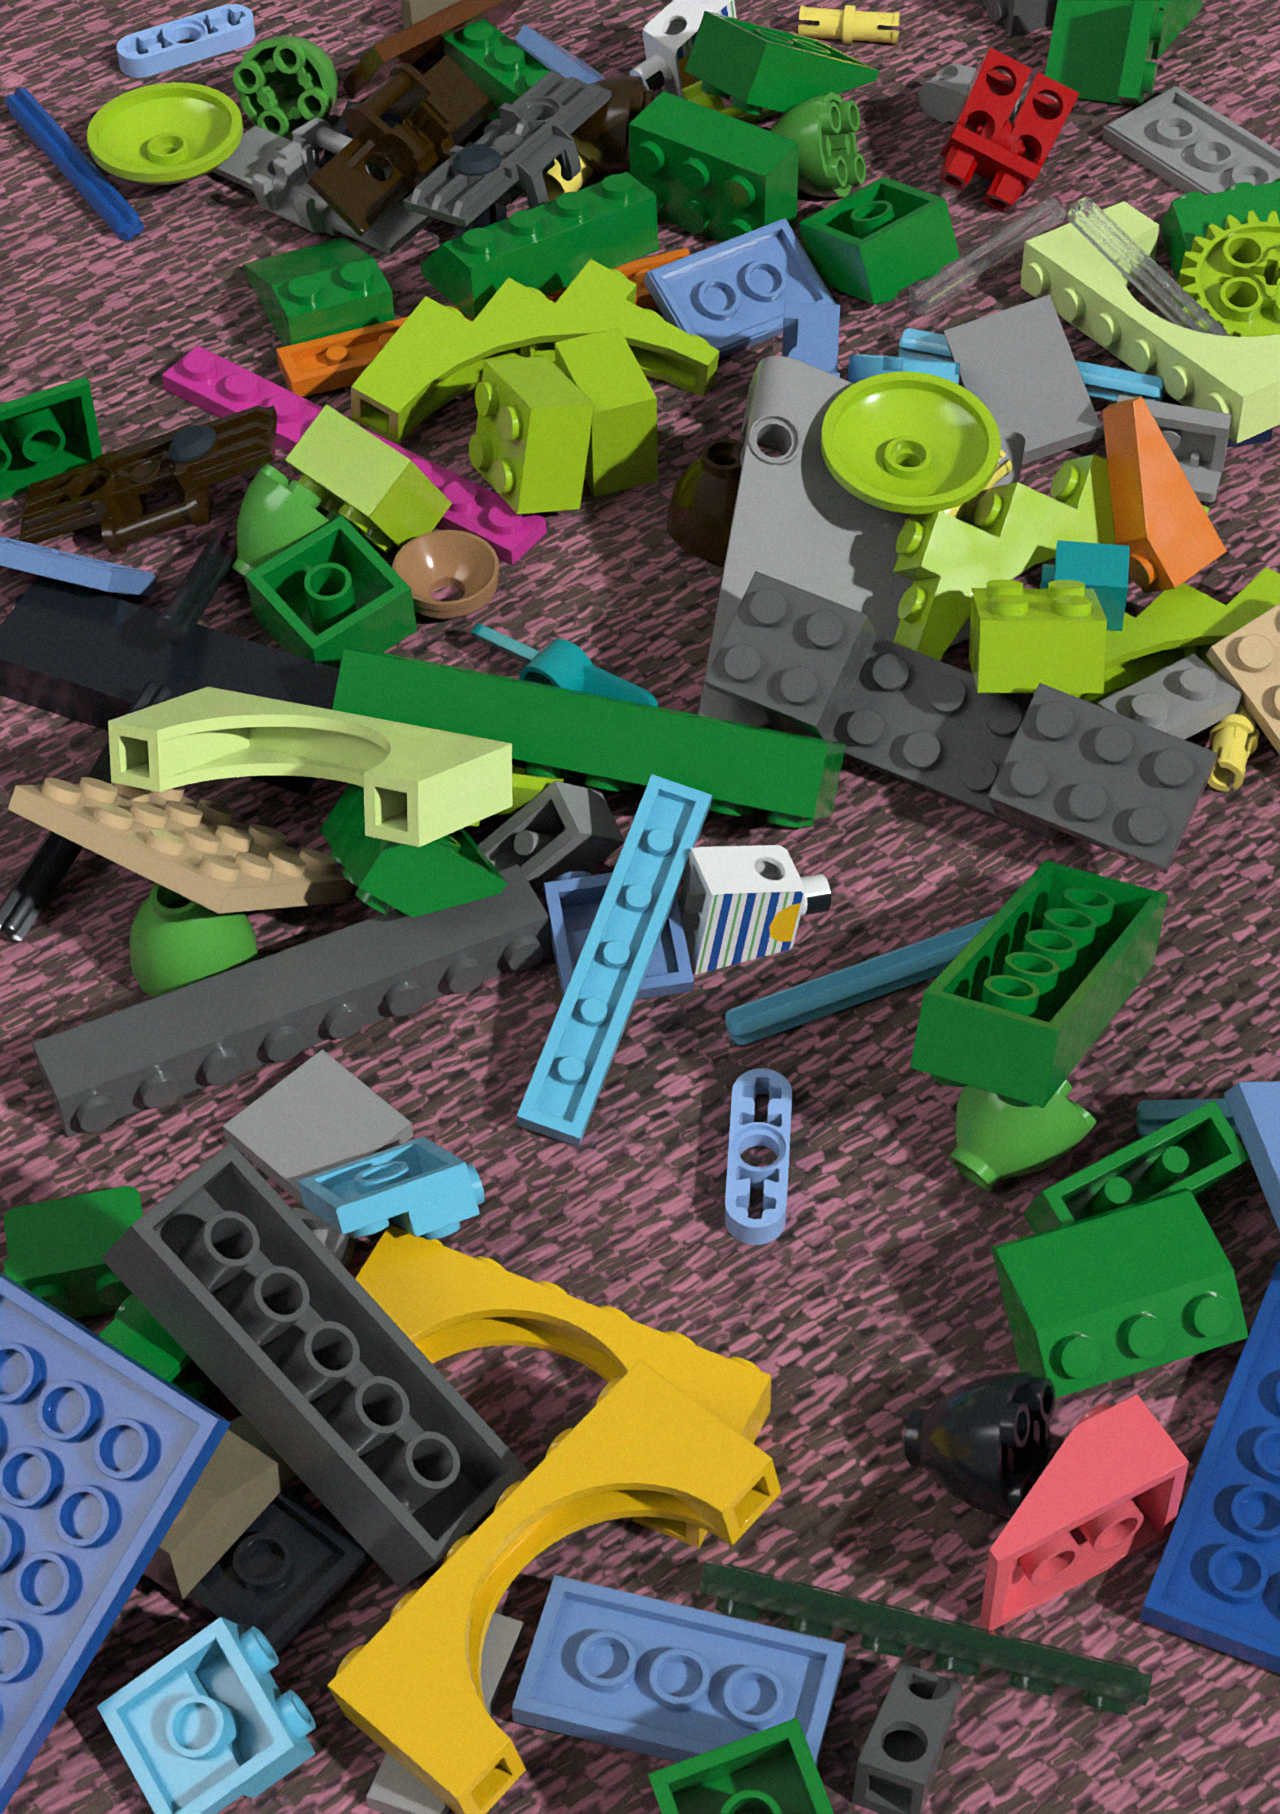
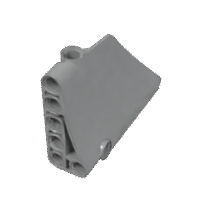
(802, 523)

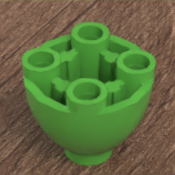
(286, 81)
(827, 144)
(275, 518)
(184, 942)
(1012, 1141)

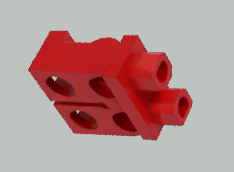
(1001, 148)

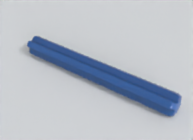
(74, 164)

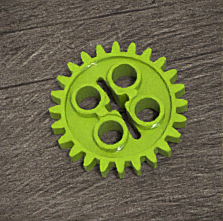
(1237, 275)

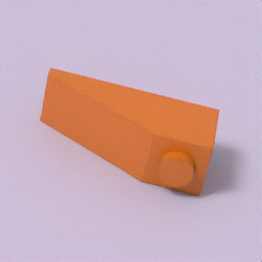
(1154, 502)

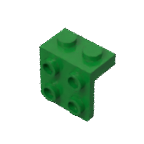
(1106, 48)
(60, 1246)

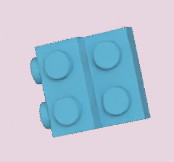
(409, 1184)
(209, 1722)

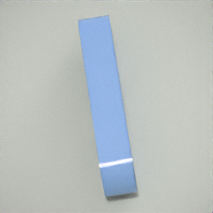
(142, 51)
(771, 1178)

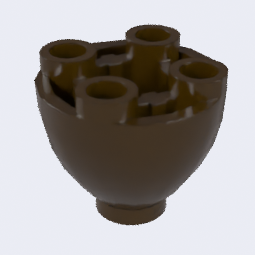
(605, 135)
(705, 501)

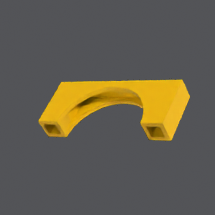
(468, 1303)
(633, 1455)

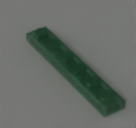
(957, 1645)

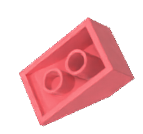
(1094, 1506)

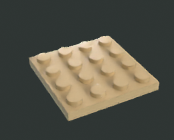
(184, 845)

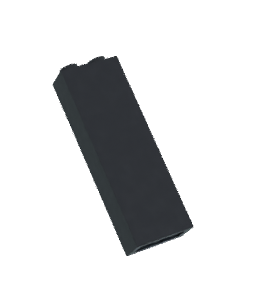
(96, 653)

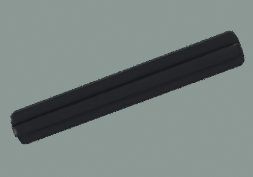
(197, 589)

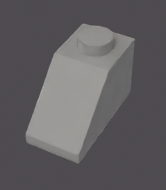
(555, 834)

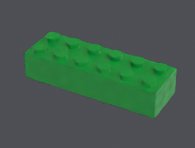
(1038, 984)

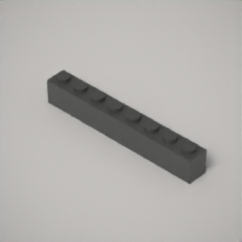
(286, 1004)

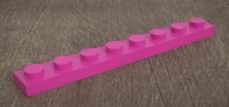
(228, 389)

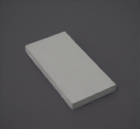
(1192, 144)

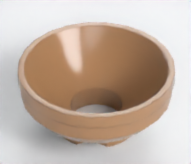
(448, 560)

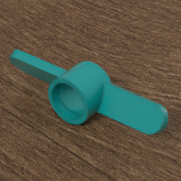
(563, 666)

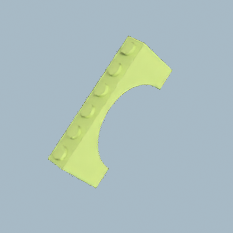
(1196, 367)
(413, 776)

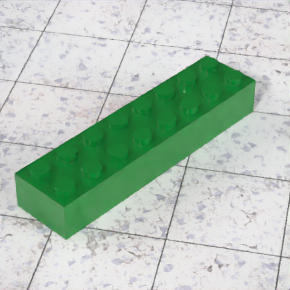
(602, 736)

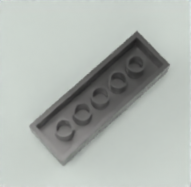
(315, 1365)

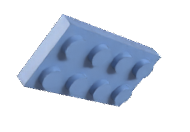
(669, 1674)

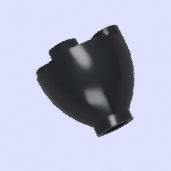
(986, 1440)

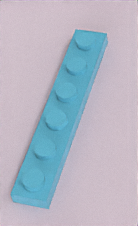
(614, 961)

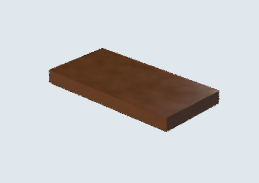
(423, 41)

